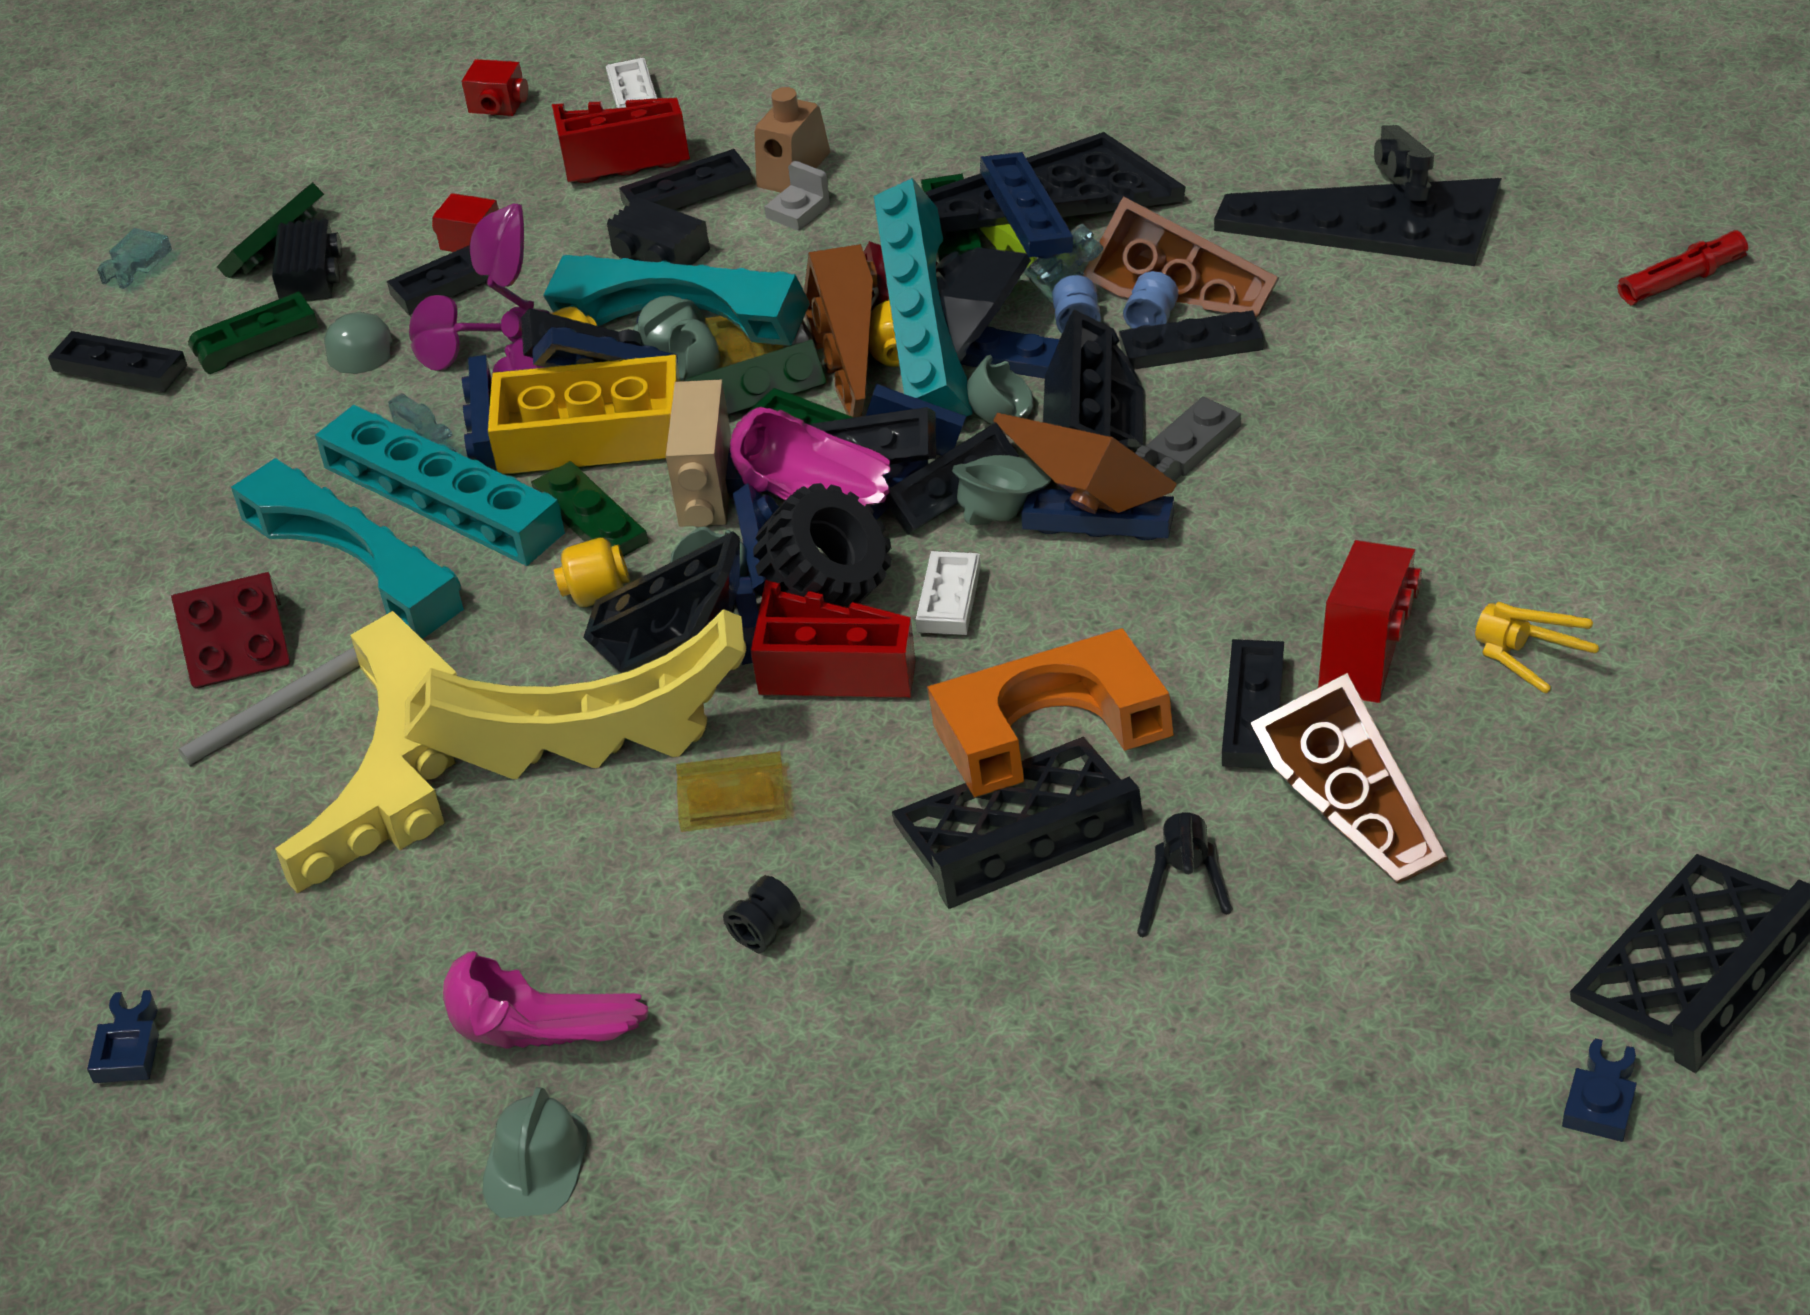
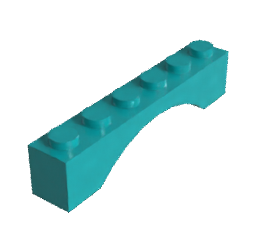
(909, 246)
(758, 302)
(290, 506)

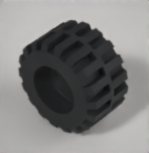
(836, 526)

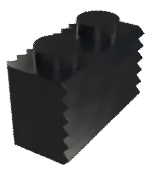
(657, 234)
(306, 259)

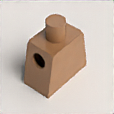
(788, 134)

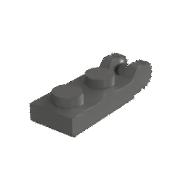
(1190, 438)

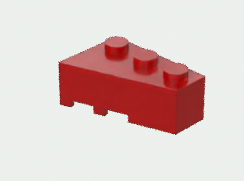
(620, 139)
(1368, 615)
(830, 649)

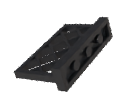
(1026, 841)
(1734, 987)

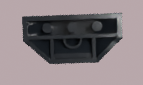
(974, 290)
(1093, 384)
(666, 605)

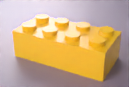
(581, 414)

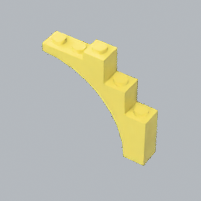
(585, 721)
(390, 788)

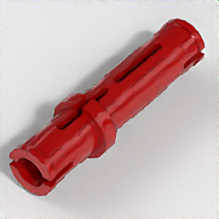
(1698, 260)

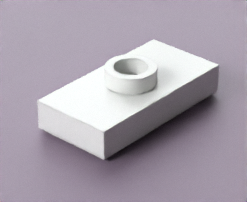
(630, 81)
(948, 593)

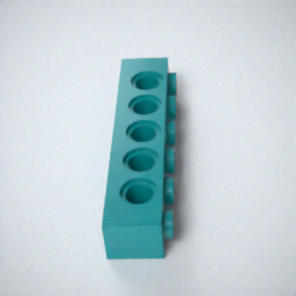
(441, 484)

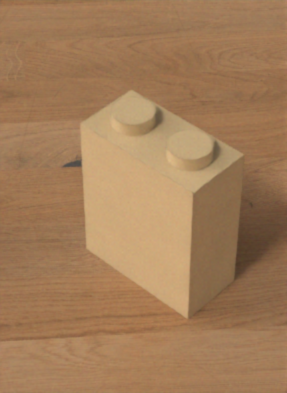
(699, 453)

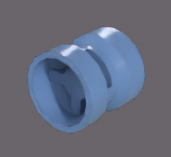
(1074, 293)
(1150, 300)

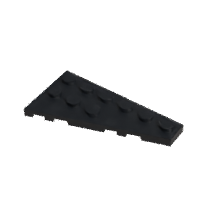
(1078, 178)
(1371, 218)

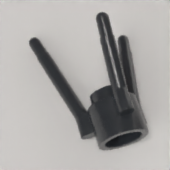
(1186, 849)

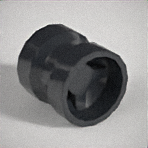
(757, 918)

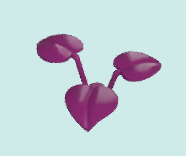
(494, 252)

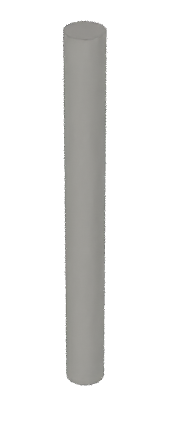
(269, 707)

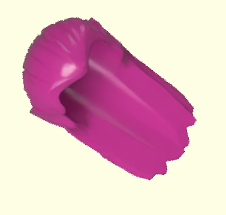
(786, 454)
(506, 1012)

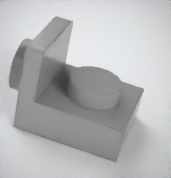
(802, 199)

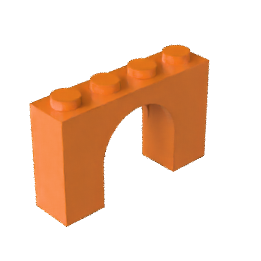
(1092, 674)

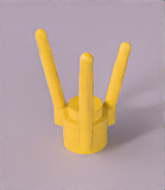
(1508, 628)

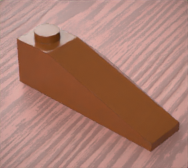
(1203, 271)
(839, 317)
(1088, 465)
(1345, 770)

